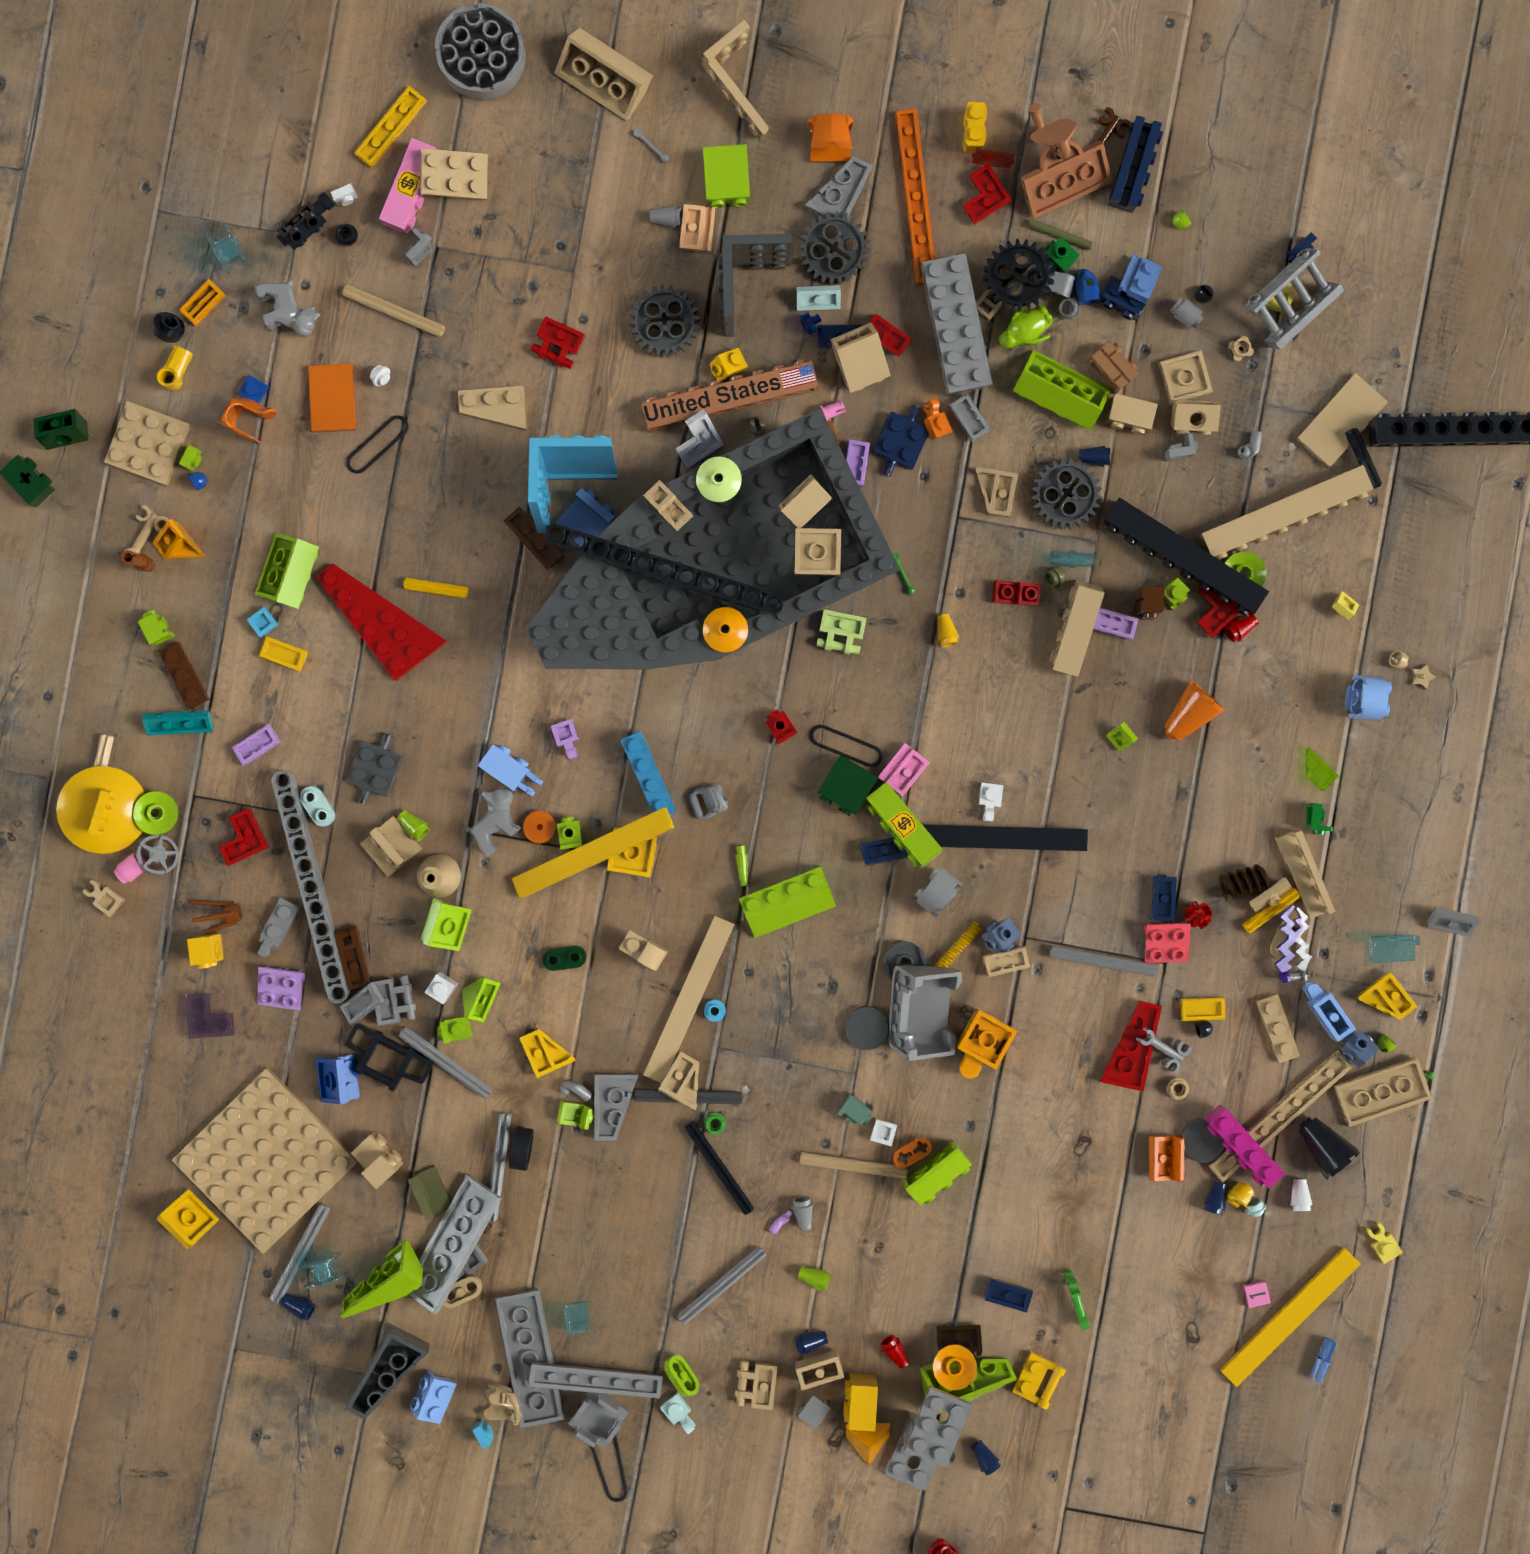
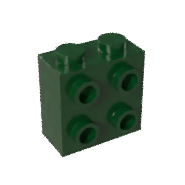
(847, 785)

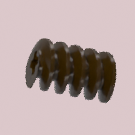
(1243, 881)

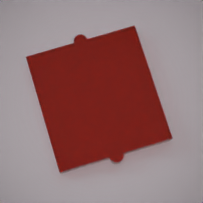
(994, 158)

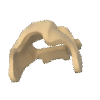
(502, 1404)

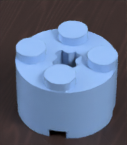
(1368, 698)

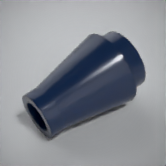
(1096, 456)
(1216, 1199)
(300, 1307)
(810, 1341)
(985, 1457)

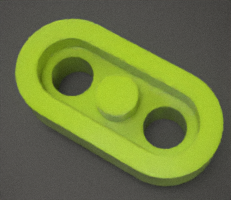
(681, 1374)

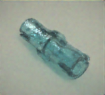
(1072, 559)

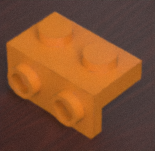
(1166, 1158)

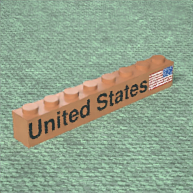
(731, 395)

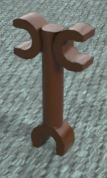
(1113, 123)

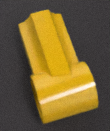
(175, 365)

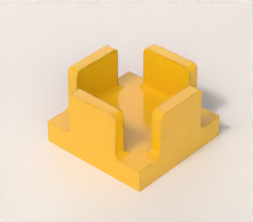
(636, 860)

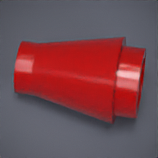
(1240, 628)
(894, 1350)

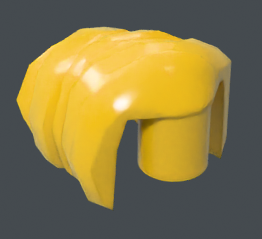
(1240, 1195)

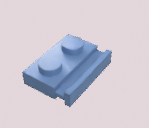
(1140, 278)

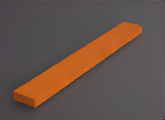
(914, 189)

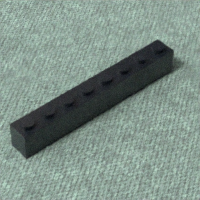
(1185, 557)

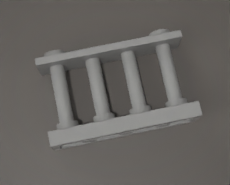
(1310, 307)

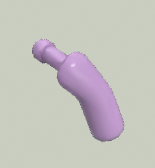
(784, 1218)

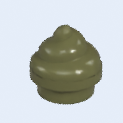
(1055, 576)

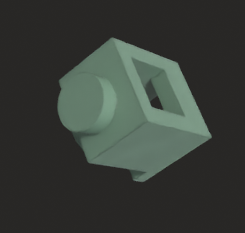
(855, 1110)

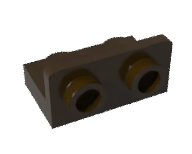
(963, 1335)

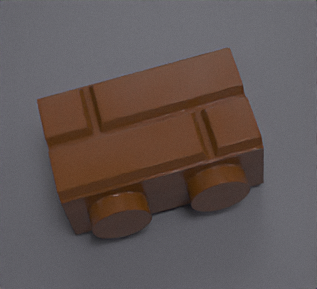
(1149, 602)

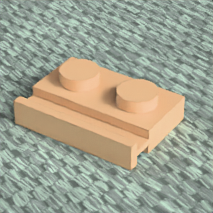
(697, 228)

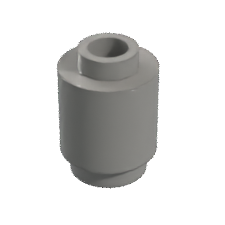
(1187, 313)

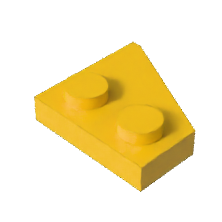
(1388, 996)
(544, 1053)

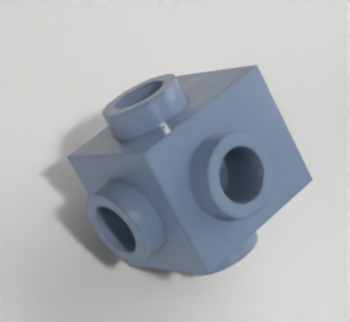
(1001, 935)
(1358, 1048)

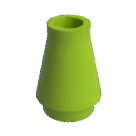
(413, 825)
(816, 1278)

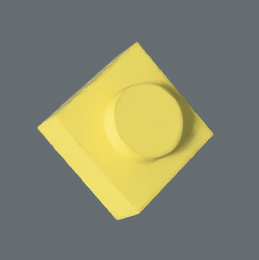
(1345, 606)

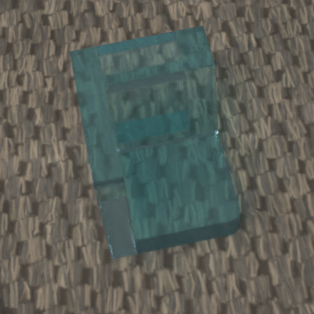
(577, 1318)

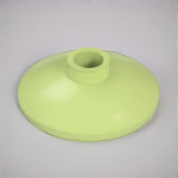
(722, 490)

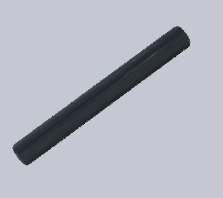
(719, 1167)

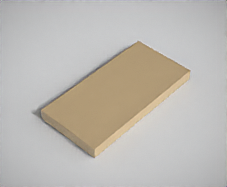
(1350, 408)
(1382, 1091)

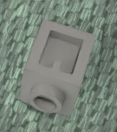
(420, 249)
(1179, 452)

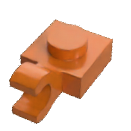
(936, 422)

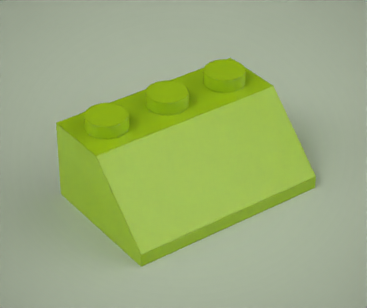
(287, 570)
(937, 1173)

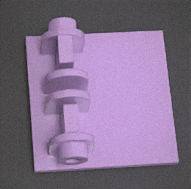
(280, 987)

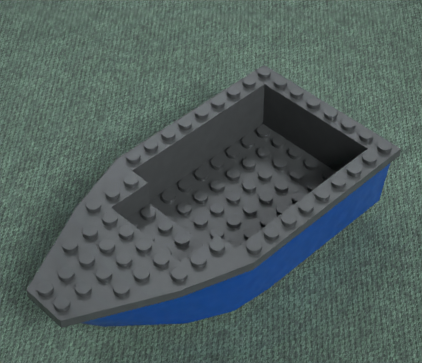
(635, 622)

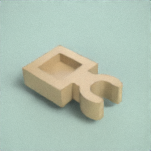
(106, 900)

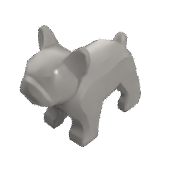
(286, 309)
(496, 819)

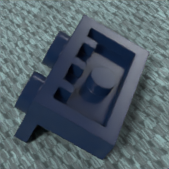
(1113, 299)

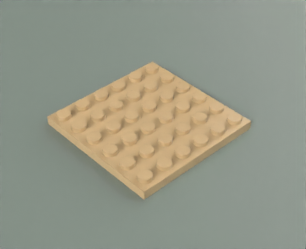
(265, 1160)

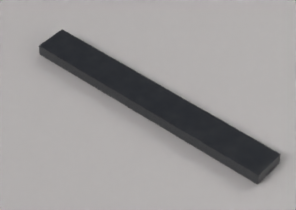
(1009, 837)

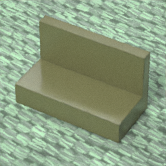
(429, 1192)

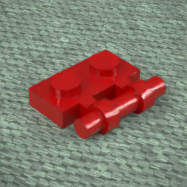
(560, 336)

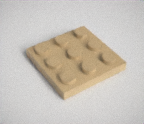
(147, 443)

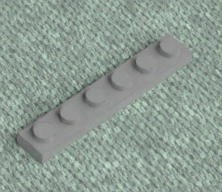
(595, 1380)

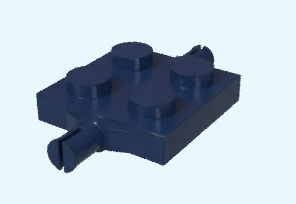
(901, 440)

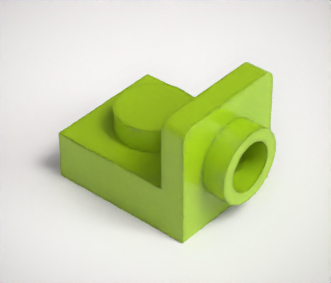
(454, 1029)

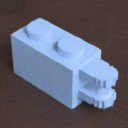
(508, 769)
(1328, 1012)

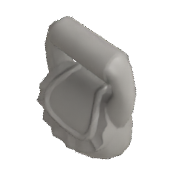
(714, 800)

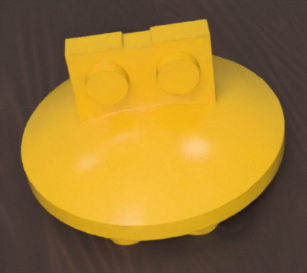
(98, 809)

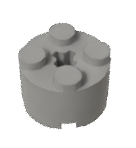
(938, 892)

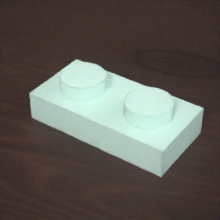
(818, 298)

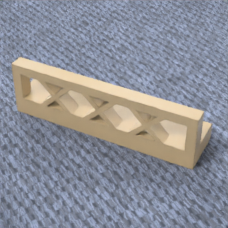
(1304, 874)

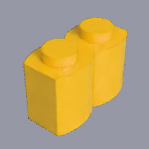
(973, 124)

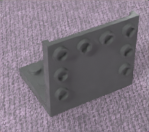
(751, 252)

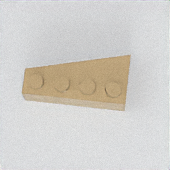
(1076, 628)

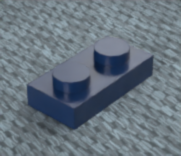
(881, 851)
(1164, 898)
(1008, 1295)

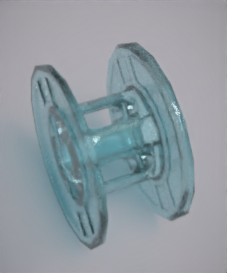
(227, 248)
(322, 1270)

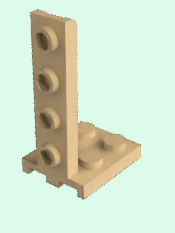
(711, 62)

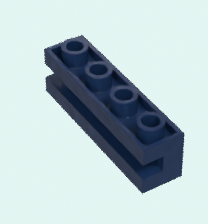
(1134, 164)

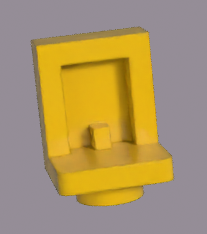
(728, 364)

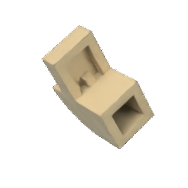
(643, 950)

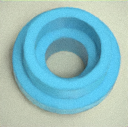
(714, 1003)

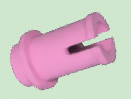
(833, 409)

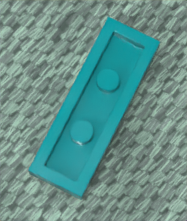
(177, 722)

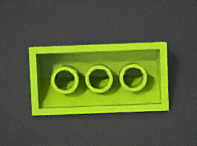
(1062, 390)
(787, 901)

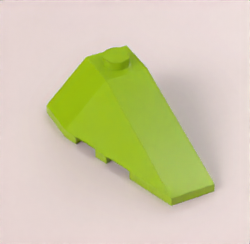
(989, 1376)

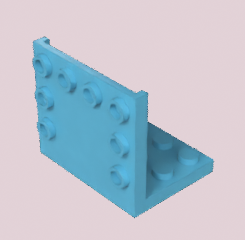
(565, 460)

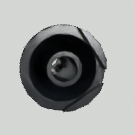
(1327, 1147)

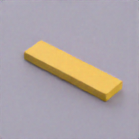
(390, 127)

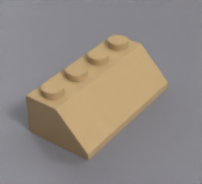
(602, 73)

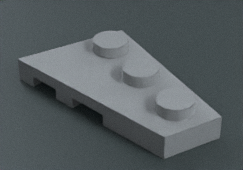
(842, 190)
(611, 1102)

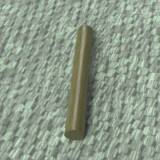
(1050, 230)

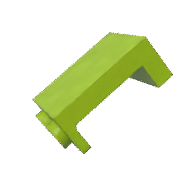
(726, 175)

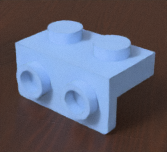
(432, 1397)

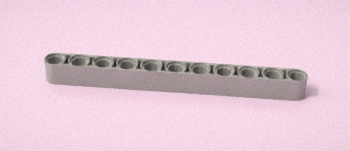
(303, 877)

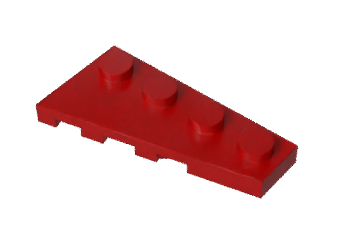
(1130, 1058)

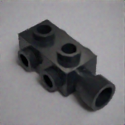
(305, 225)

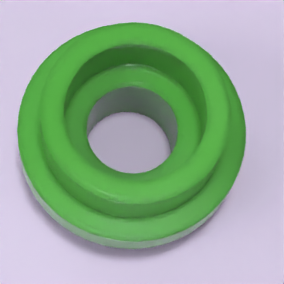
(715, 1130)

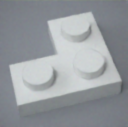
(704, 439)

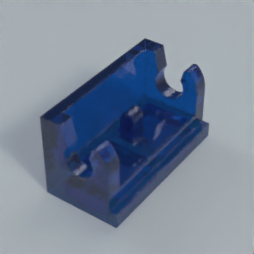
(828, 332)

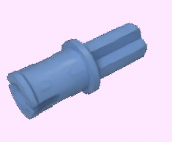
(1323, 1359)

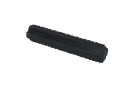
(1363, 456)

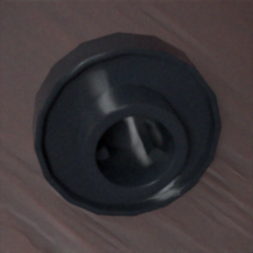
(168, 327)

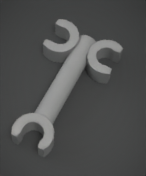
(1174, 1054)

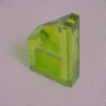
(1318, 771)

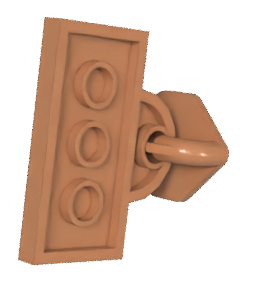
(1069, 173)

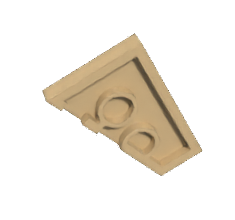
(498, 405)

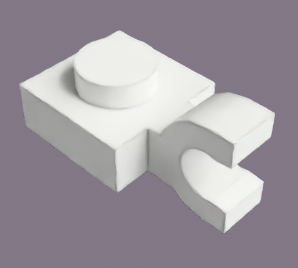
(991, 797)

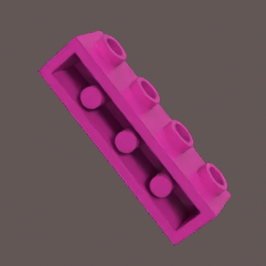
(1240, 1142)

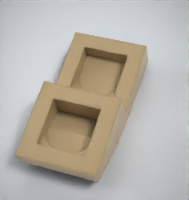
(668, 505)

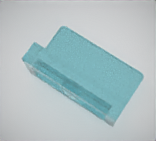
(1393, 948)

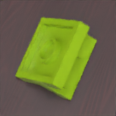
(445, 925)

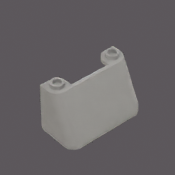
(921, 1011)

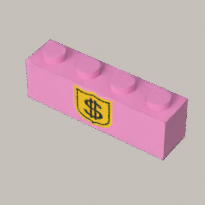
(405, 192)

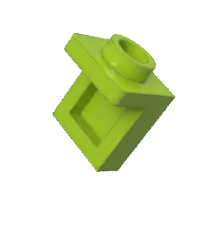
(575, 1114)

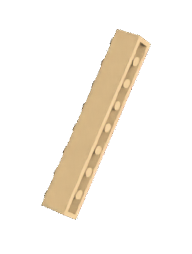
(1285, 512)

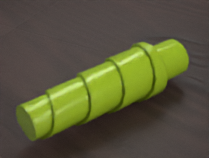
(742, 864)

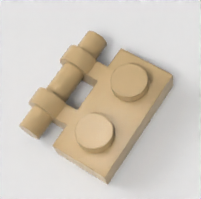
(763, 1385)

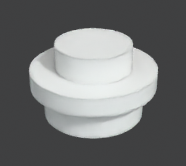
(380, 375)

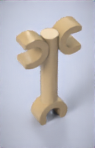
(152, 521)

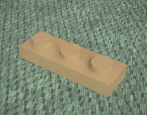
(1277, 1028)

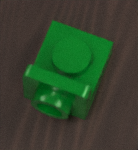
(1314, 817)

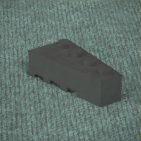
(388, 1366)

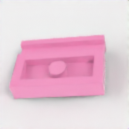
(903, 769)

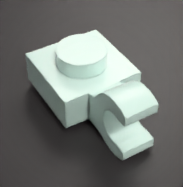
(677, 1410)

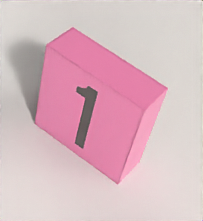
(1256, 1294)

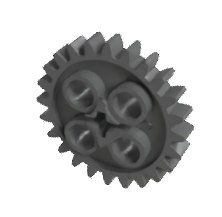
(846, 231)
(663, 301)
(1081, 505)

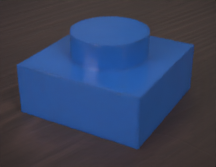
(254, 389)

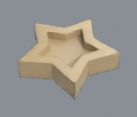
(1422, 676)

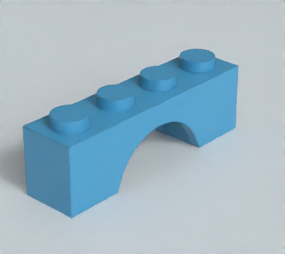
(647, 773)

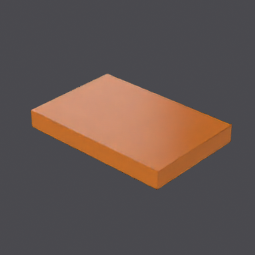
(332, 398)

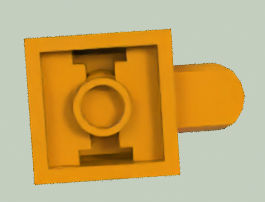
(983, 1042)

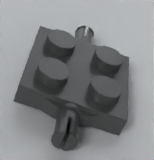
(374, 768)

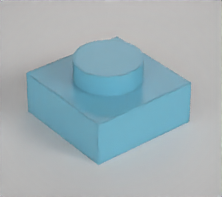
(262, 622)
(483, 1433)

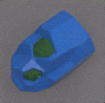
(1086, 287)

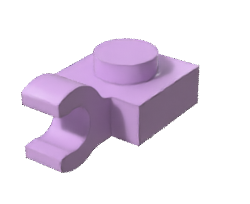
(565, 735)

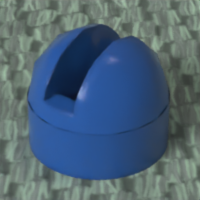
(198, 480)

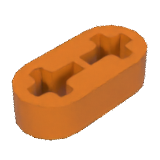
(914, 1158)

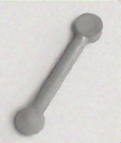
(638, 134)

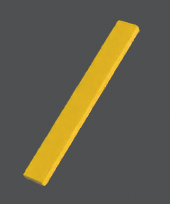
(593, 853)
(1290, 1317)

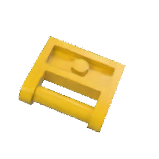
(1032, 1376)

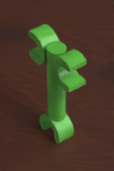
(1072, 1284)

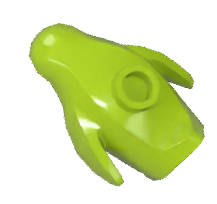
(1026, 328)

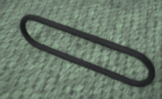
(371, 437)
(849, 737)

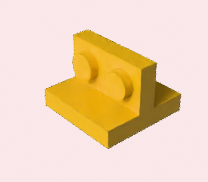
(187, 1219)

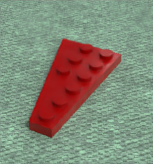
(388, 631)

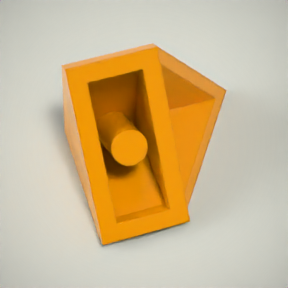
(176, 543)
(869, 1442)

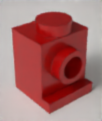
(784, 734)

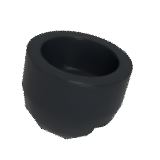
(1201, 296)
(1203, 1028)

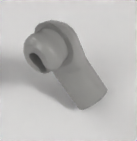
(1252, 448)

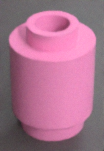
(129, 868)

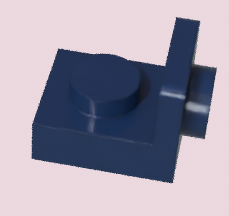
(1305, 243)

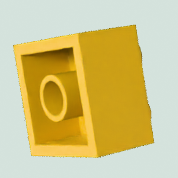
(862, 1395)

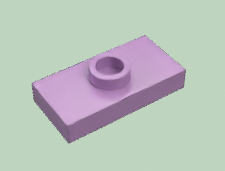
(857, 459)
(1116, 624)
(256, 744)

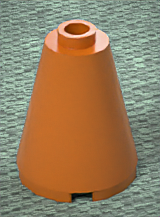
(1191, 712)

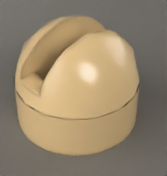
(1398, 655)

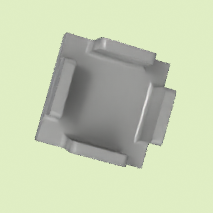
(598, 1419)

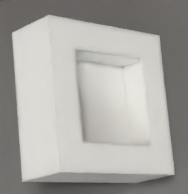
(344, 195)
(883, 1132)

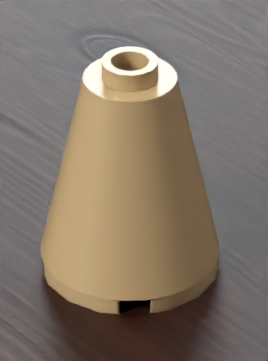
(446, 875)

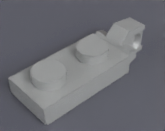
(278, 926)

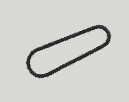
(621, 1469)

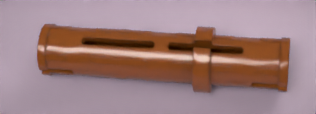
(139, 561)

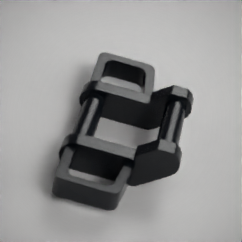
(378, 1037)

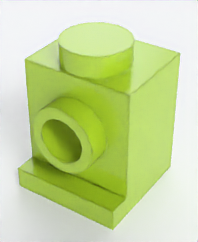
(1175, 593)
(155, 628)
(576, 839)

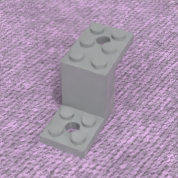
(928, 1438)

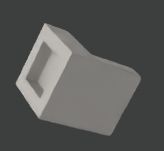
(814, 1411)

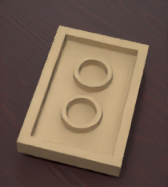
(453, 174)

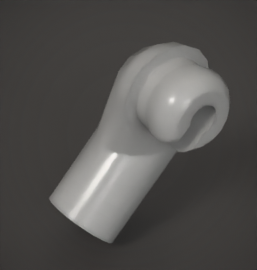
(568, 1086)

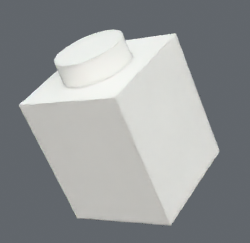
(441, 987)

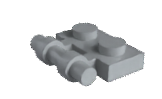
(389, 1011)

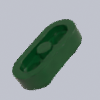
(564, 958)

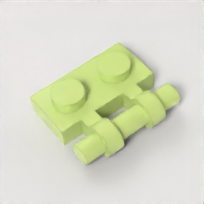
(843, 625)

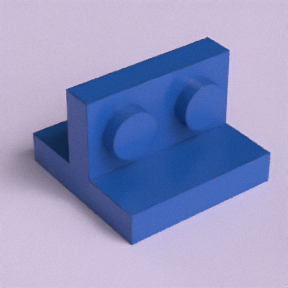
(337, 1079)

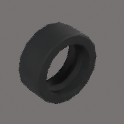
(521, 1148)

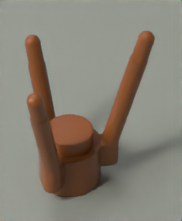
(230, 913)

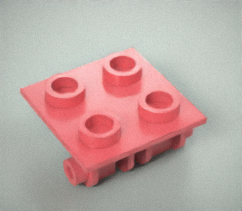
(1167, 942)

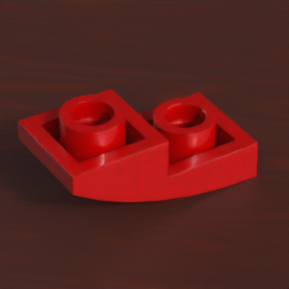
(1016, 593)

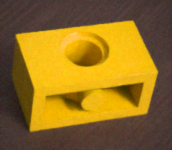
(205, 950)

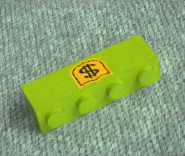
(903, 825)

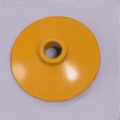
(725, 641)
(957, 1378)

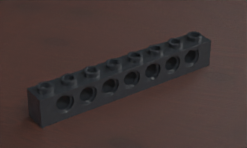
(1382, 435)

